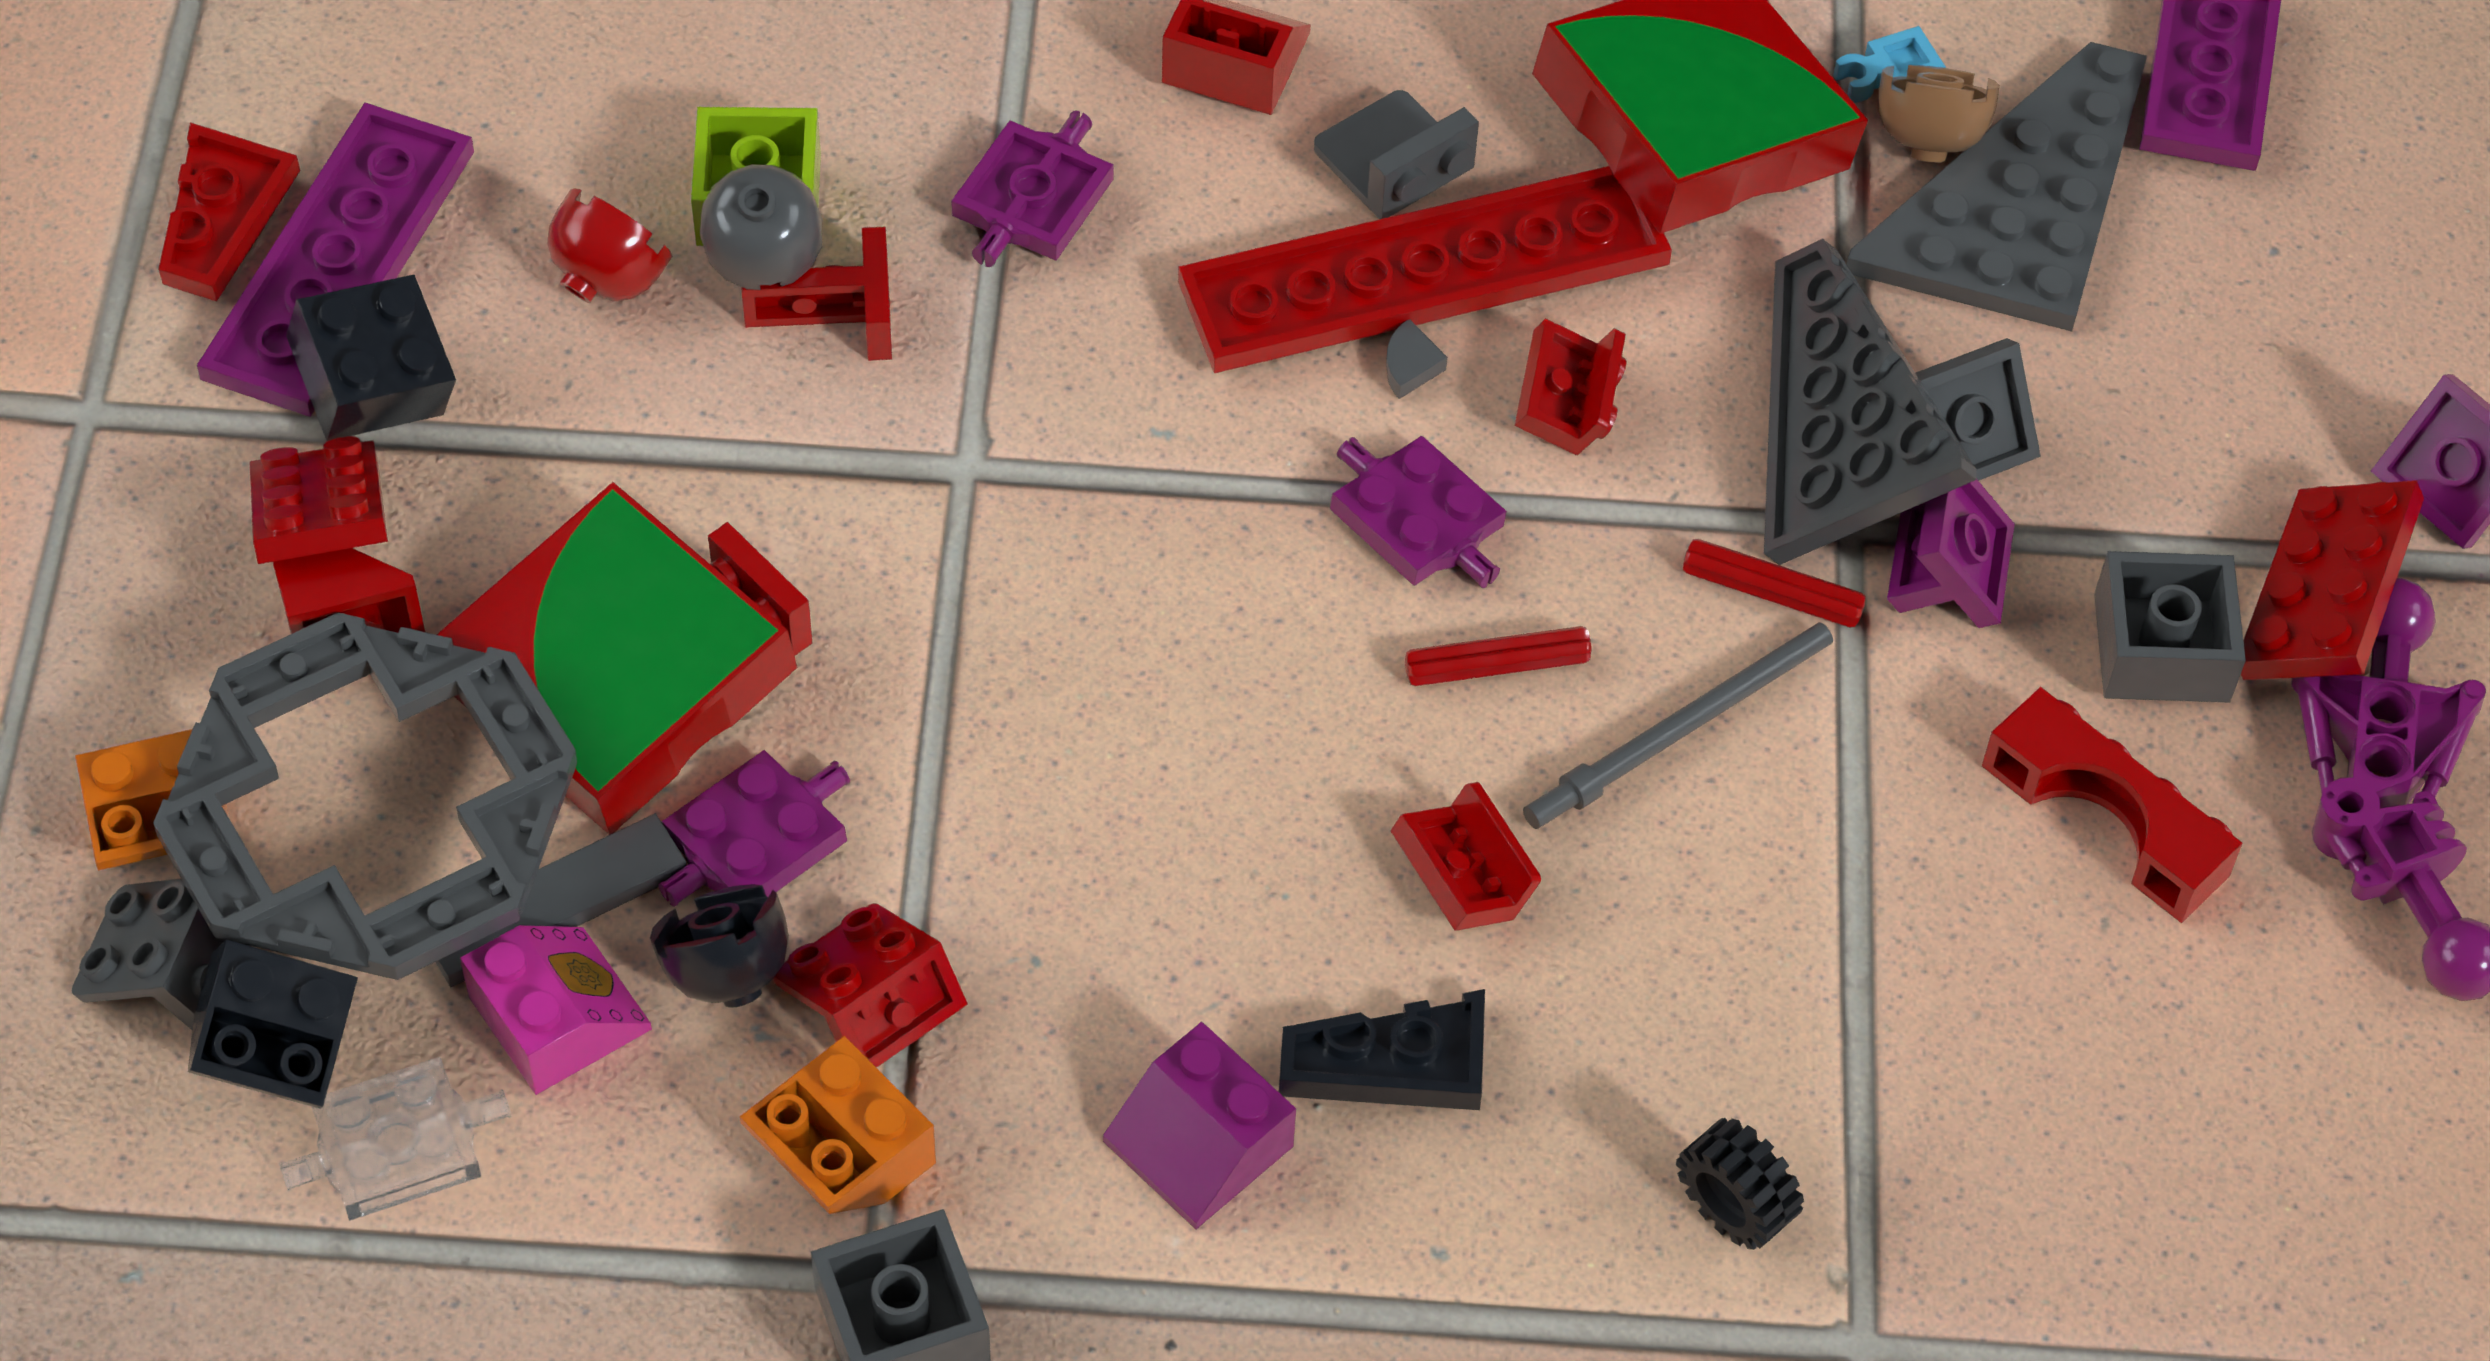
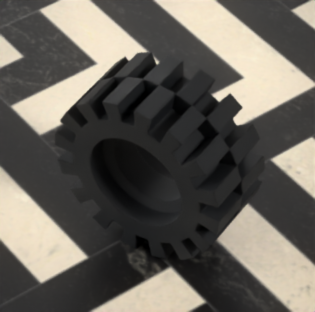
(1740, 1183)

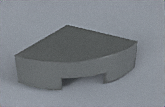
(1412, 359)

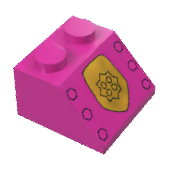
(551, 1001)

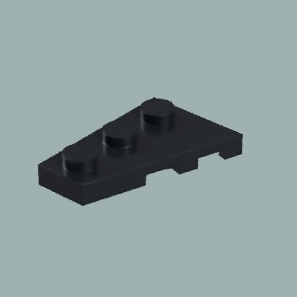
(1396, 1059)

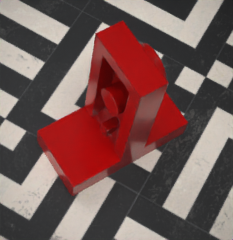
(832, 297)

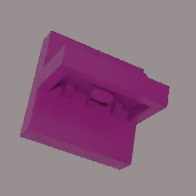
(2449, 457)
(1953, 551)

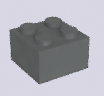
(2169, 626)
(901, 1295)

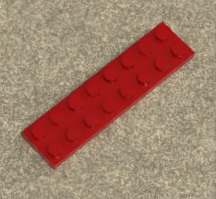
(1418, 268)

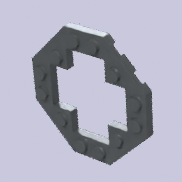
(319, 914)

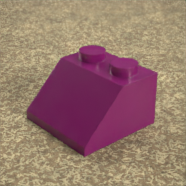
(1201, 1125)

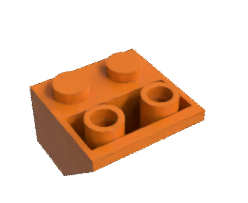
(123, 795)
(844, 1131)

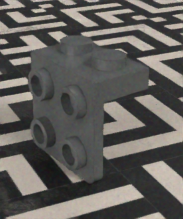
(1398, 151)
(149, 947)

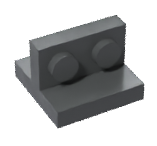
(1986, 406)

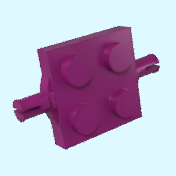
(1032, 189)
(1418, 511)
(754, 829)

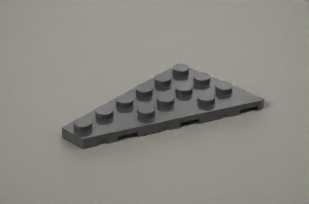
(2022, 206)
(1846, 414)

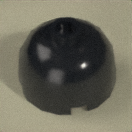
(725, 946)

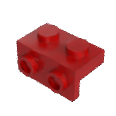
(1570, 386)
(1468, 859)

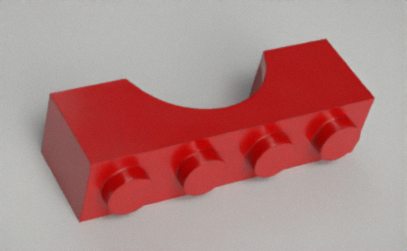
(2054, 753)

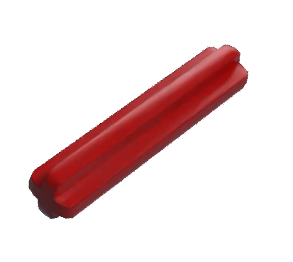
(1774, 583)
(1498, 656)

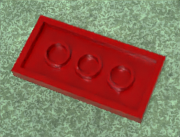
(316, 500)
(2331, 580)

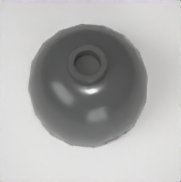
(761, 226)

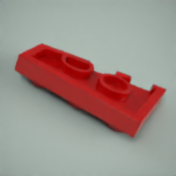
(221, 208)

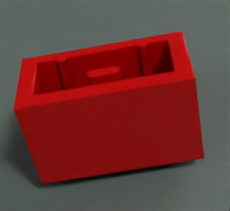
(1231, 52)

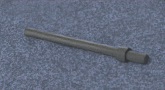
(1586, 783)

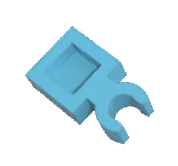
(1895, 50)

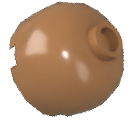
(1936, 110)

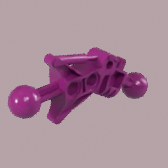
(2368, 818)

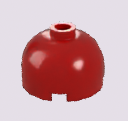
(602, 250)

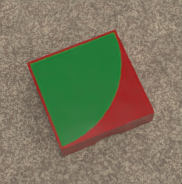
(1698, 102)
(629, 648)

